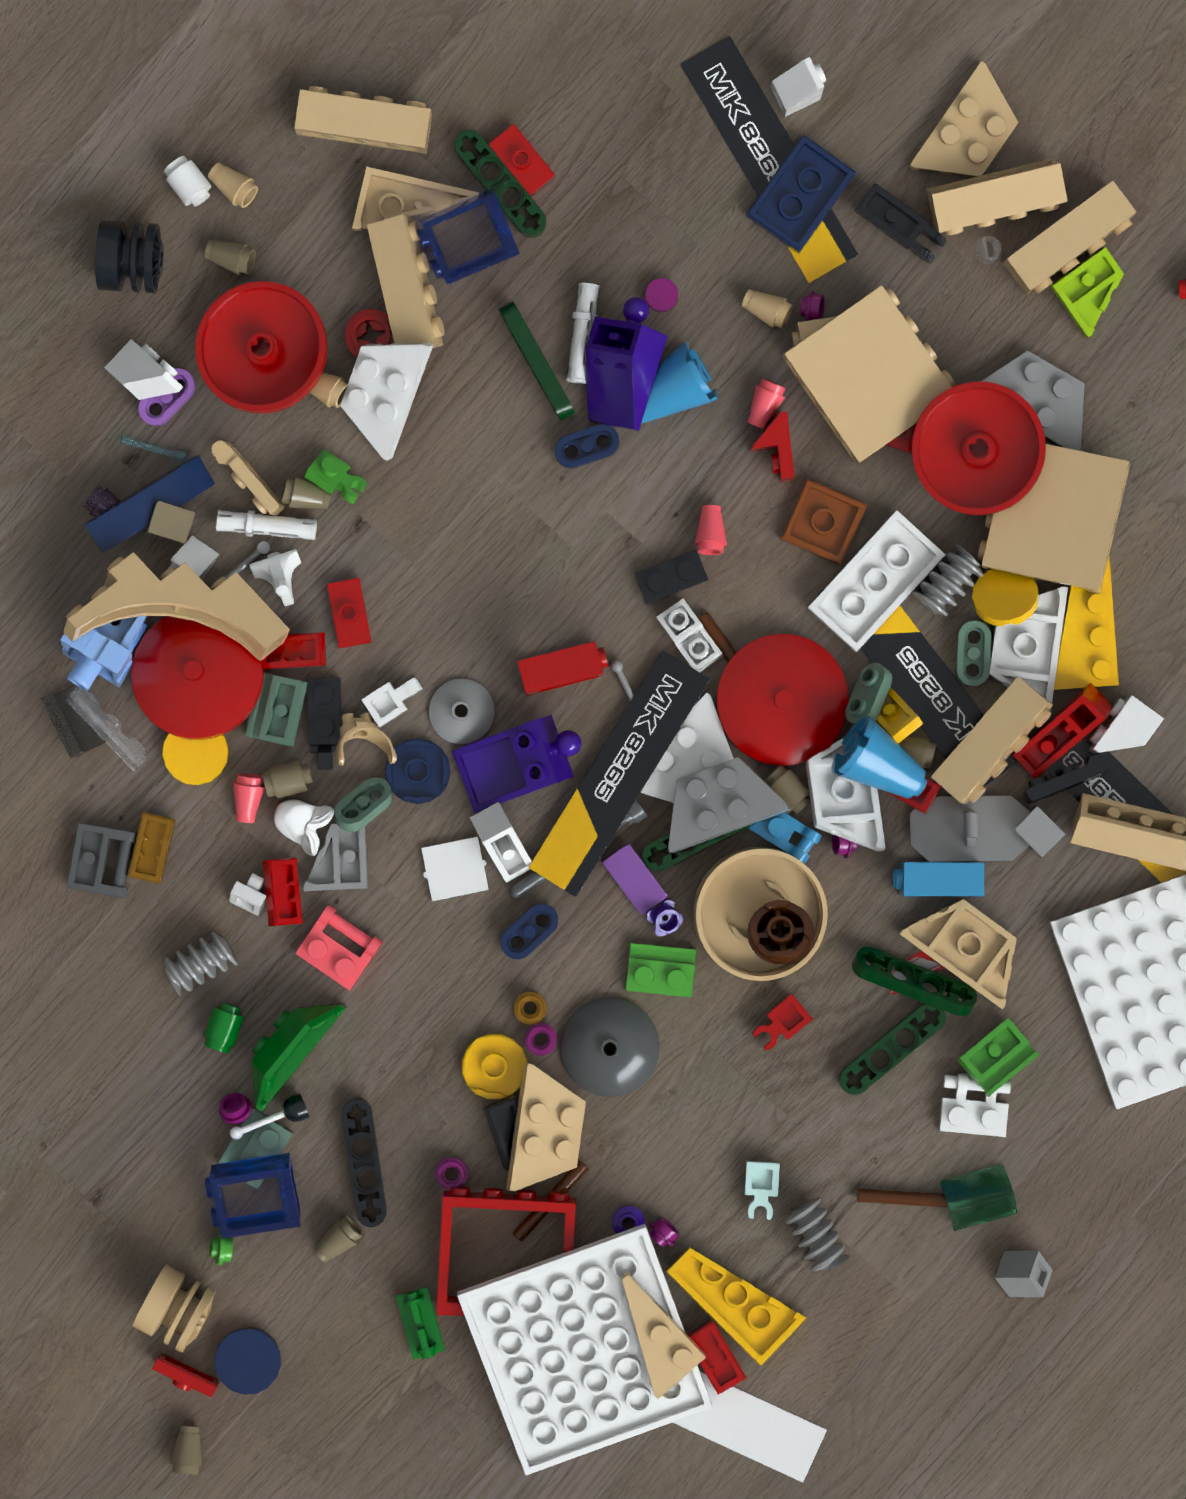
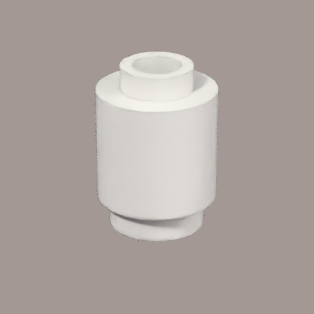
(187, 181)

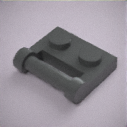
(91, 856)

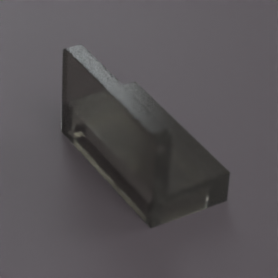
(72, 728)

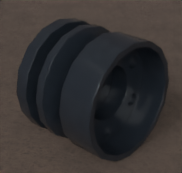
(128, 256)

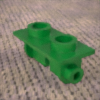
(420, 1323)

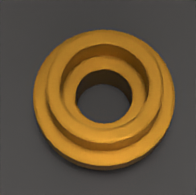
(520, 1013)

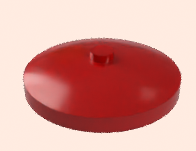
(261, 347)
(978, 448)
(194, 679)
(782, 699)

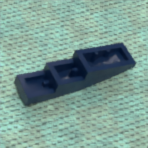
(136, 510)

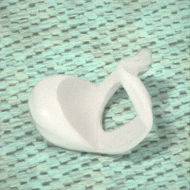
(300, 820)

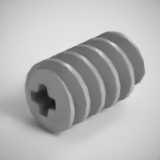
(949, 582)
(199, 962)
(816, 1236)

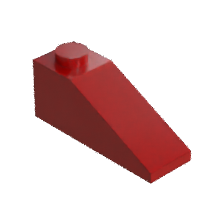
(1064, 730)

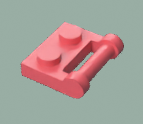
(333, 957)

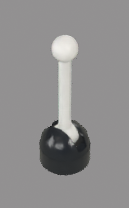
(293, 1109)

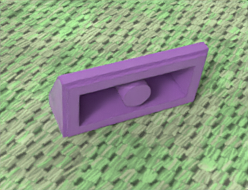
(634, 879)

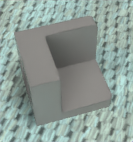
(1039, 831)
(1023, 1274)

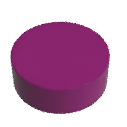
(661, 295)

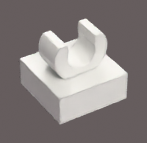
(249, 896)

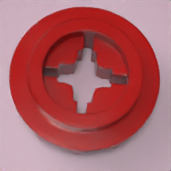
(357, 328)

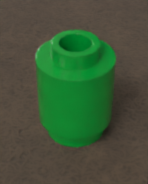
(223, 1027)

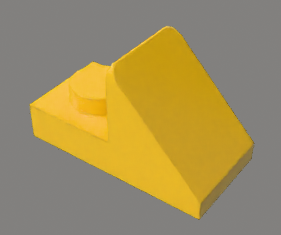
(897, 717)

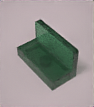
(979, 1197)

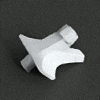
(278, 572)

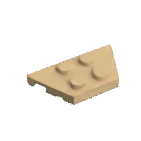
(969, 130)
(968, 947)
(545, 1130)

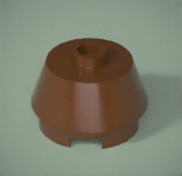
(780, 932)

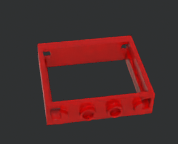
(494, 1199)

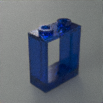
(508, 245)
(249, 1170)

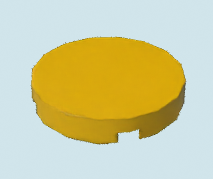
(1005, 597)
(195, 760)
(493, 1066)

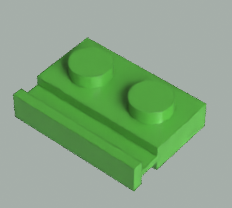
(661, 970)
(998, 1057)

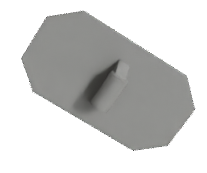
(968, 831)

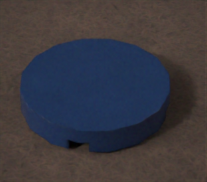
(419, 771)
(248, 1360)

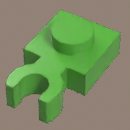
(332, 474)

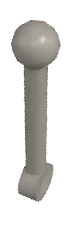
(262, 548)
(617, 666)

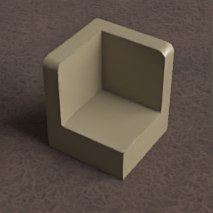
(170, 522)

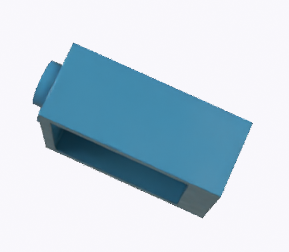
(939, 878)

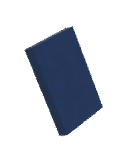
(800, 194)

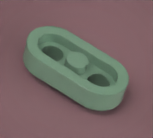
(975, 654)
(869, 693)
(361, 806)

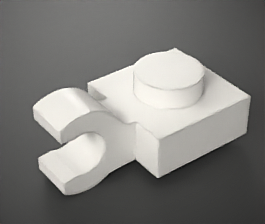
(388, 702)

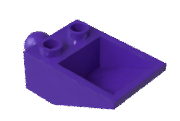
(622, 366)
(516, 762)

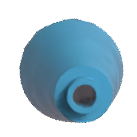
(679, 385)
(878, 761)

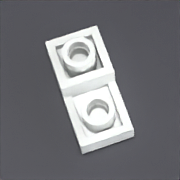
(689, 636)

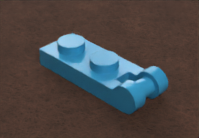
(779, 831)

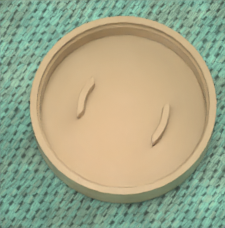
(736, 890)

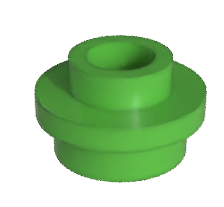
(221, 1249)

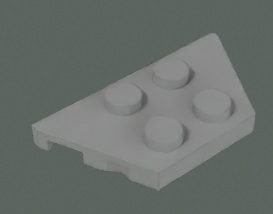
(1051, 393)
(719, 803)

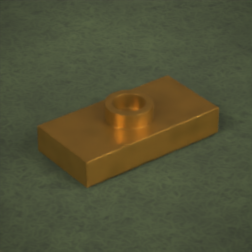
(151, 848)

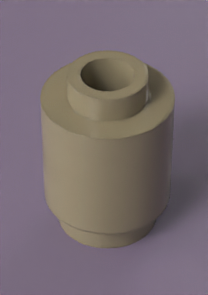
(287, 779)
(789, 788)

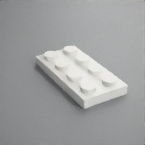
(876, 581)

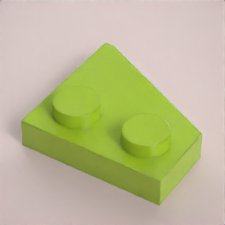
(1088, 289)

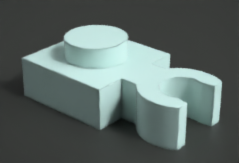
(761, 1181)

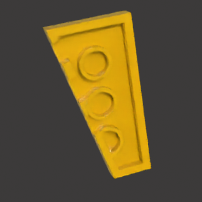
(1088, 639)
(740, 1309)

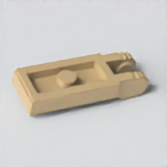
(246, 476)

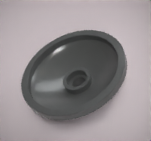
(606, 1022)

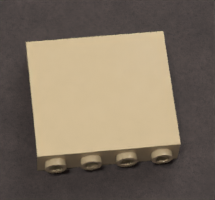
(868, 373)
(1063, 523)

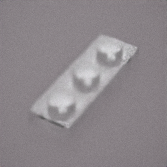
(107, 727)

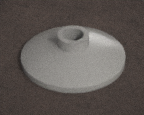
(461, 729)

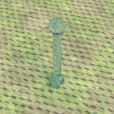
(180, 455)

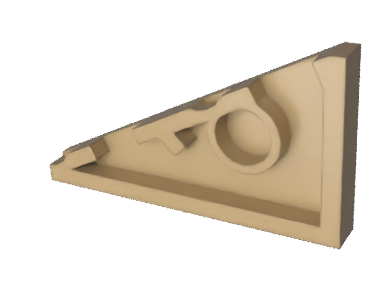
(393, 194)
(664, 1344)

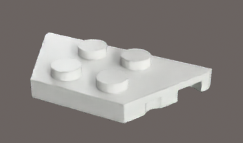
(384, 390)
(1031, 646)
(694, 748)
(843, 804)

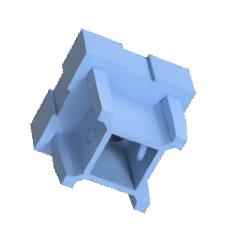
(104, 652)

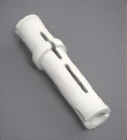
(583, 323)
(266, 525)

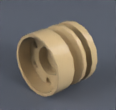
(174, 1308)

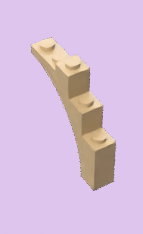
(180, 593)

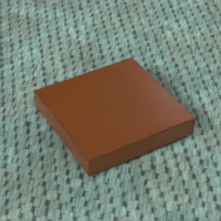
(823, 521)

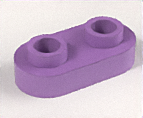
(170, 402)

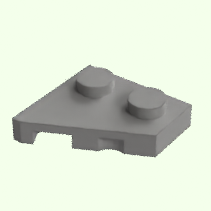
(340, 862)

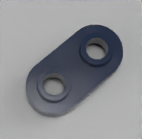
(586, 445)
(529, 930)

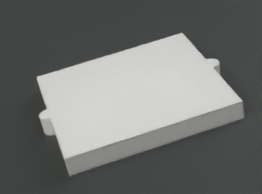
(455, 868)

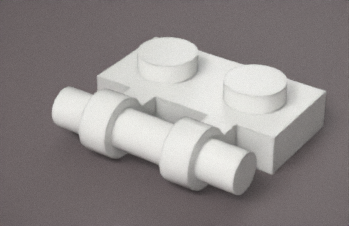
(973, 1116)

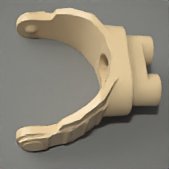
(364, 729)

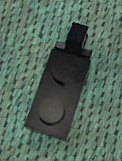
(324, 718)

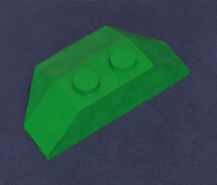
(288, 1047)

